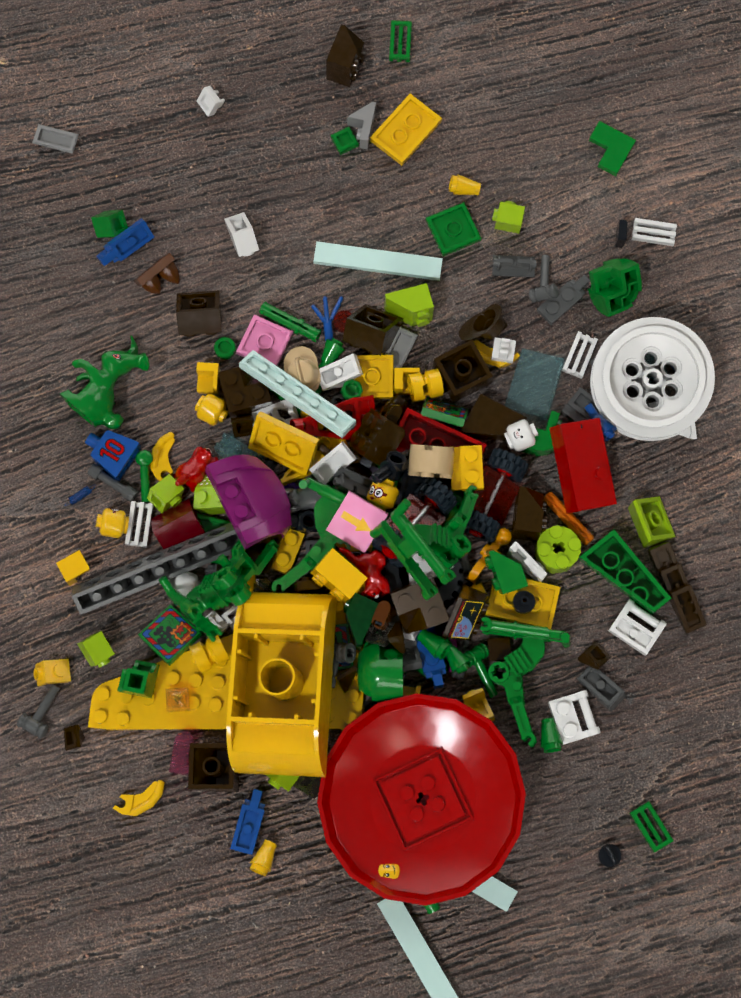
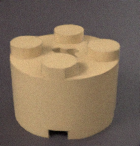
(431, 461)

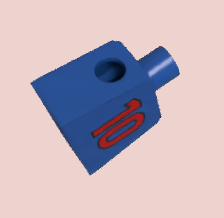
(113, 452)

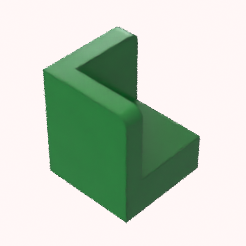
(109, 223)

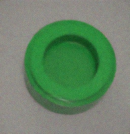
(225, 348)

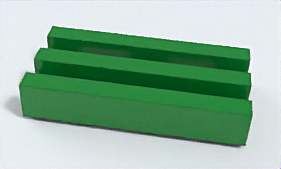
(400, 56)
(654, 848)

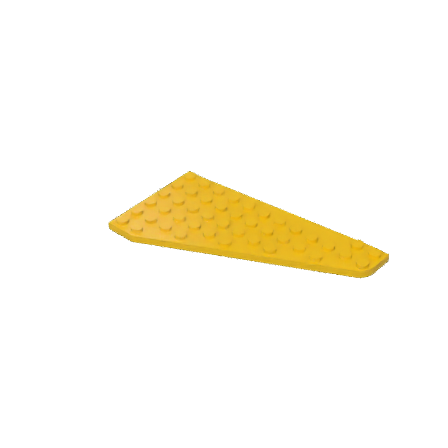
(206, 695)

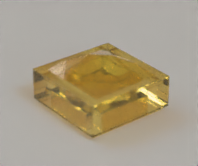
(177, 699)

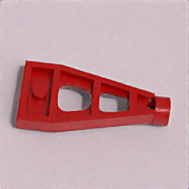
(358, 406)

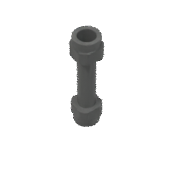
(127, 492)

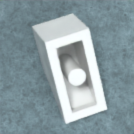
(241, 234)

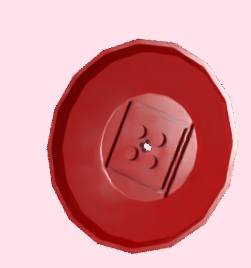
(374, 789)

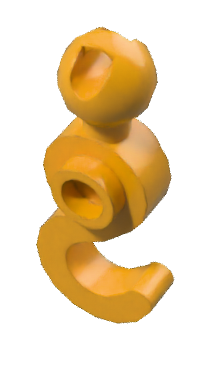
(503, 538)

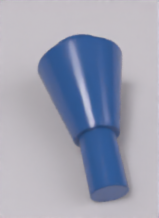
(607, 427)

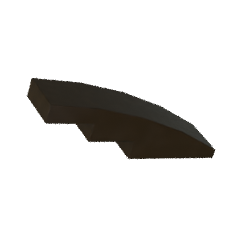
(676, 585)

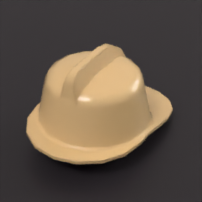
(303, 366)

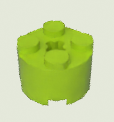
(569, 545)

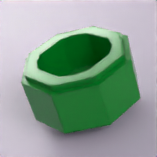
(351, 389)

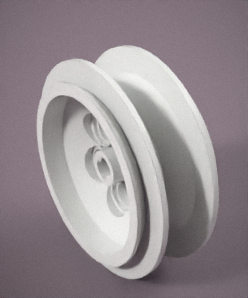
(669, 344)

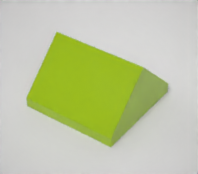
(651, 521)

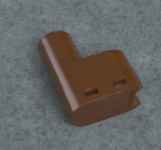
(383, 615)

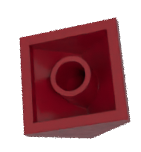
(177, 525)

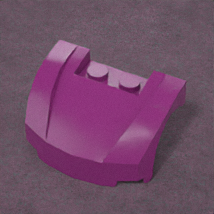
(251, 497)

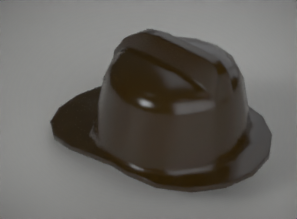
(485, 325)

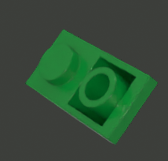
(506, 572)

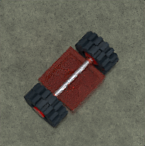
(498, 494)
(428, 506)

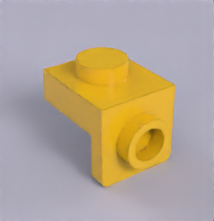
(52, 672)
(477, 701)

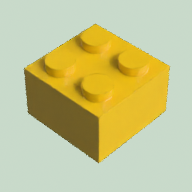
(338, 576)

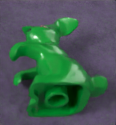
(97, 399)

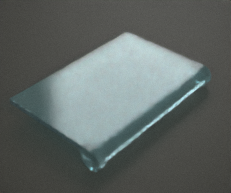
(534, 383)

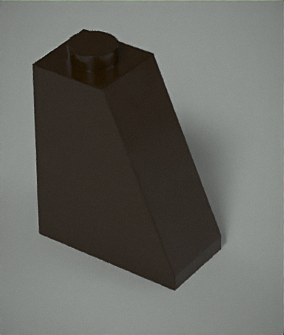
(489, 420)

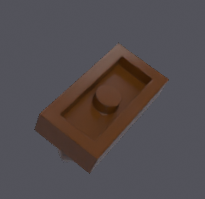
(165, 267)

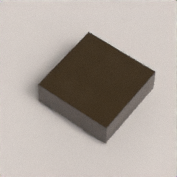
(498, 648)

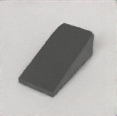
(602, 688)

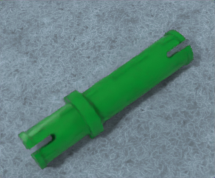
(290, 322)

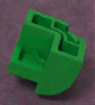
(615, 286)
(380, 673)

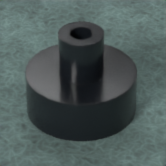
(523, 607)

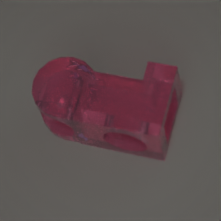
(180, 753)

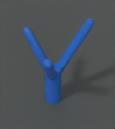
(327, 321)

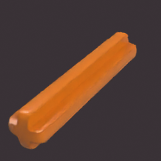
(568, 519)

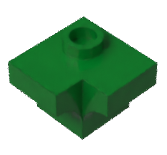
(139, 679)

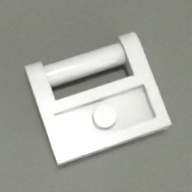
(633, 632)
(567, 720)

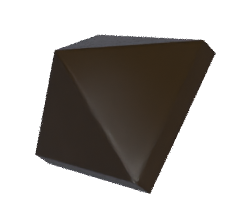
(242, 426)
(73, 737)

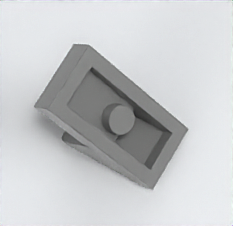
(363, 120)

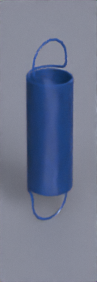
(79, 495)

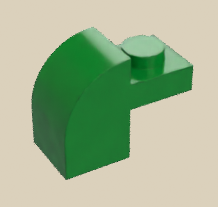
(543, 441)

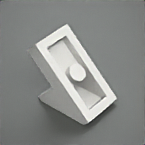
(340, 371)

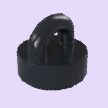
(609, 855)

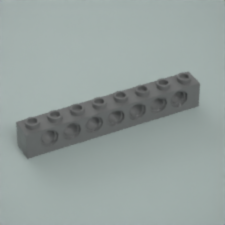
(148, 570)

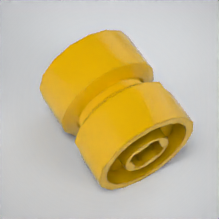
(430, 380)
(208, 653)

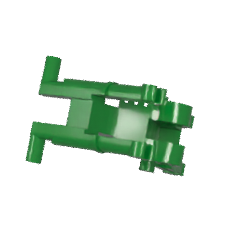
(324, 512)
(430, 541)
(220, 587)
(520, 663)

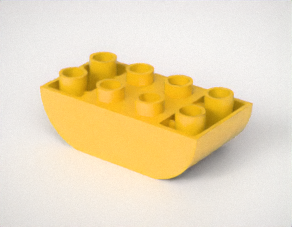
(281, 684)

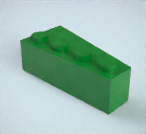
(622, 568)

